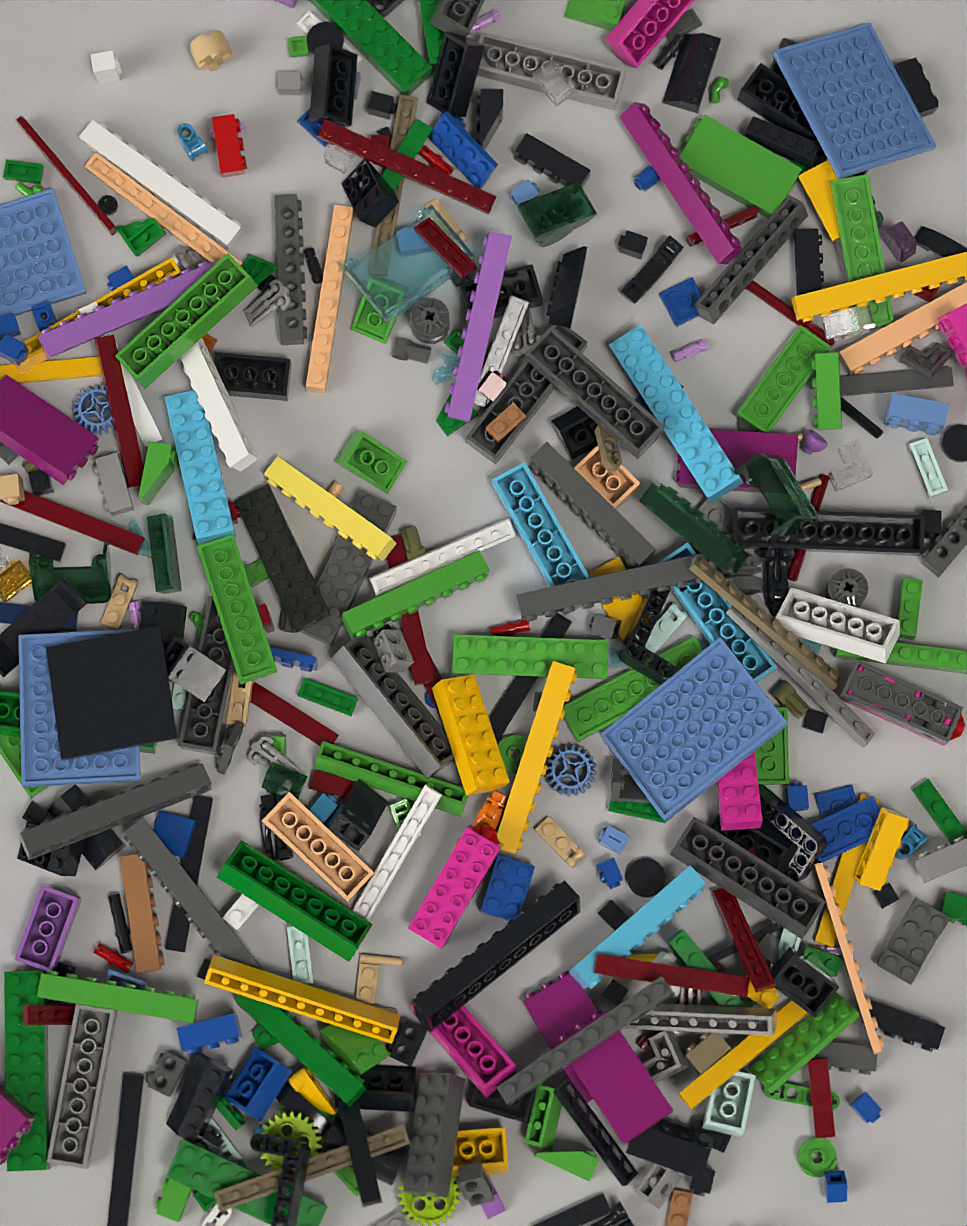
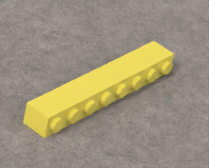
(329, 508)

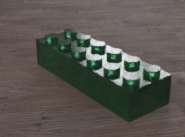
(694, 527)

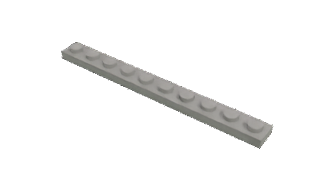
(807, 680)

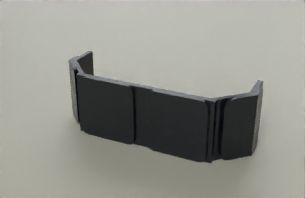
(41, 618)

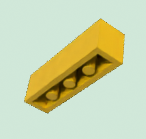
(881, 849)

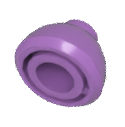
(813, 442)

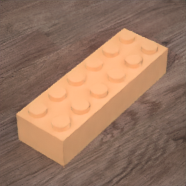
(317, 846)

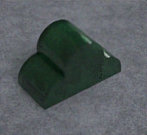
(556, 213)

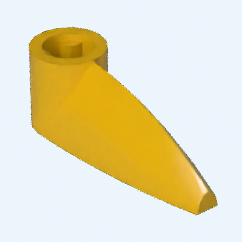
(310, 1089)

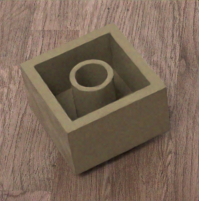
(706, 1051)

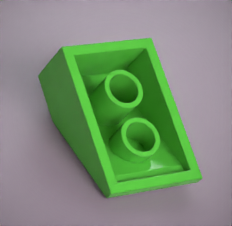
(598, 13)
(371, 324)
(371, 461)
(158, 468)
(354, 1049)
(575, 1162)

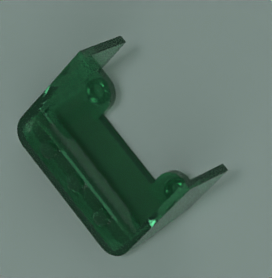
(780, 491)
(91, 581)

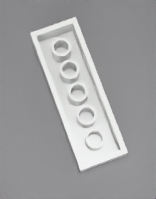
(839, 625)

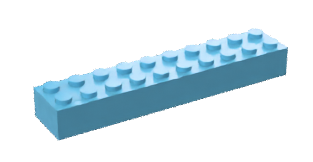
(676, 413)

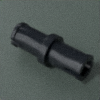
(669, 52)

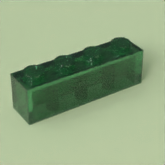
(164, 553)

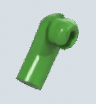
(716, 87)
(25, 191)
(198, 620)

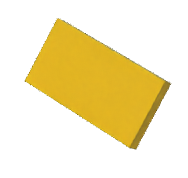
(818, 187)
(619, 609)

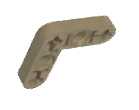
(606, 453)

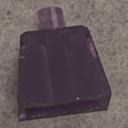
(899, 240)

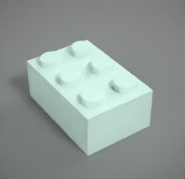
(729, 1105)

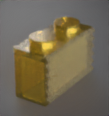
(13, 580)

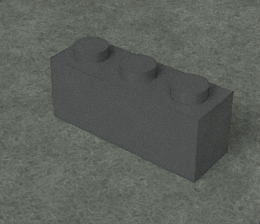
(849, 1057)

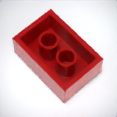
(229, 145)

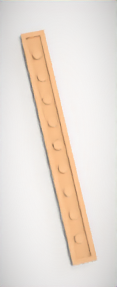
(156, 209)
(852, 966)

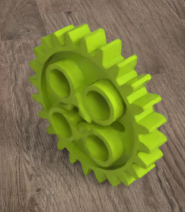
(300, 1128)
(429, 1213)

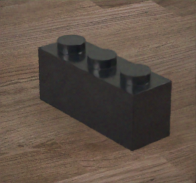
(917, 86)

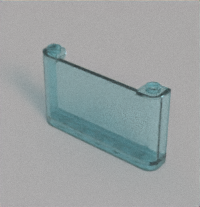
(403, 268)

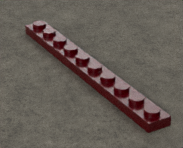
(406, 166)

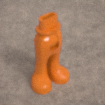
(491, 811)

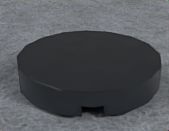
(323, 34)
(955, 443)
(646, 878)

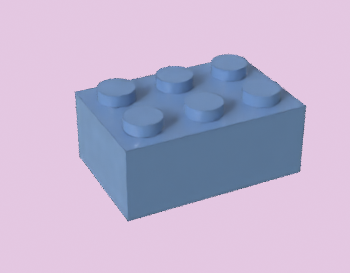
(916, 414)

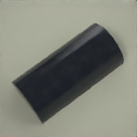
(385, 1165)

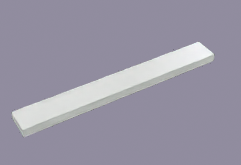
(141, 416)
(442, 556)
(397, 852)

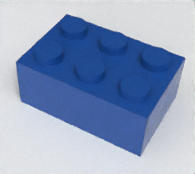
(507, 888)
(209, 1033)
(258, 1084)

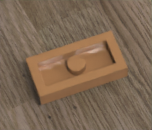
(505, 422)
(679, 1208)

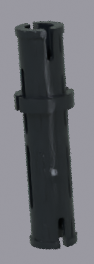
(122, 931)

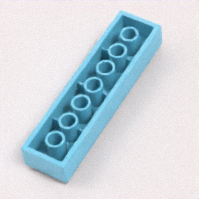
(199, 467)
(538, 527)
(709, 615)
(641, 924)

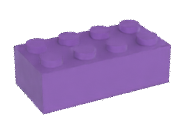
(48, 929)

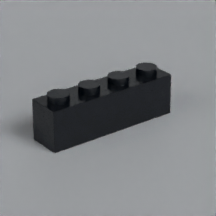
(784, 142)
(551, 162)
(808, 260)
(907, 1026)

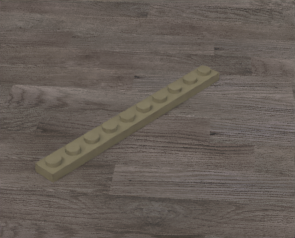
(403, 122)
(765, 622)
(317, 1166)

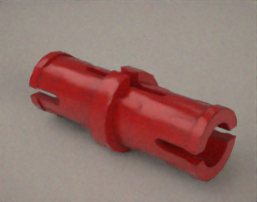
(435, 160)
(510, 628)
(113, 957)

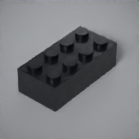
(515, 282)
(254, 375)

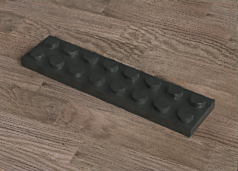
(282, 558)

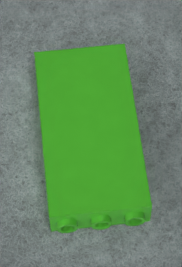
(738, 166)

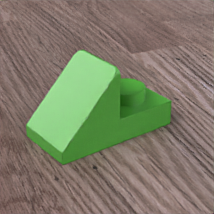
(256, 573)

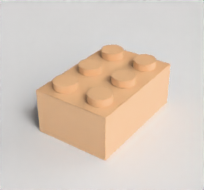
(613, 486)

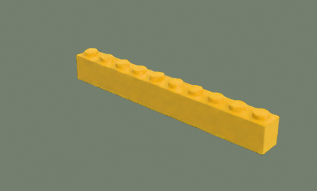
(155, 275)
(880, 286)
(534, 756)
(302, 999)

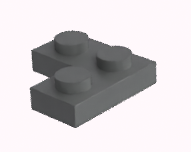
(928, 362)
(228, 747)

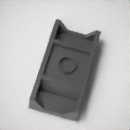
(913, 940)

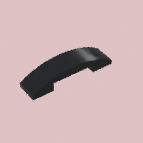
(938, 243)
(653, 270)
(295, 1102)

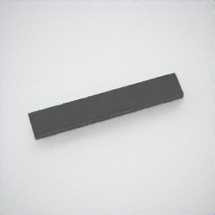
(894, 382)

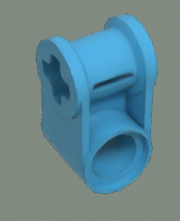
(193, 144)
(911, 840)

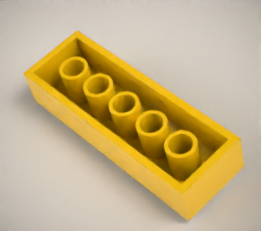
(470, 735)

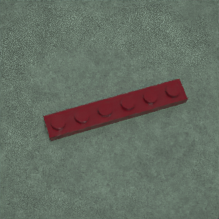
(743, 940)

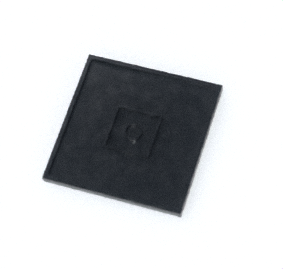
(111, 693)

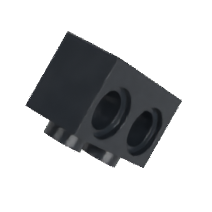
(412, 1045)

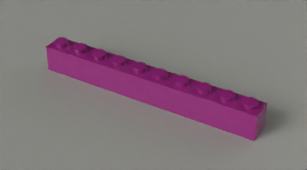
(681, 183)

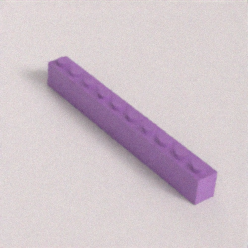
(120, 313)
(479, 326)

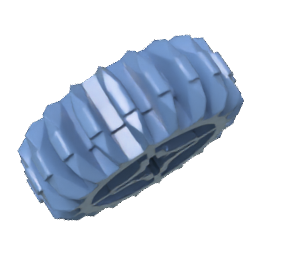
(82, 415)
(556, 778)

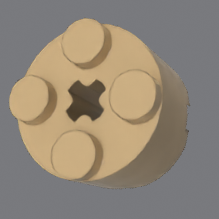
(210, 50)

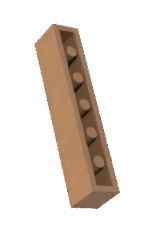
(141, 914)

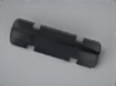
(313, 265)

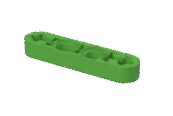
(801, 1095)

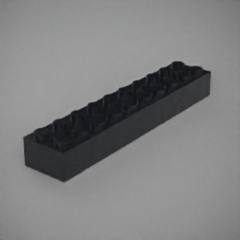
(832, 532)
(496, 955)

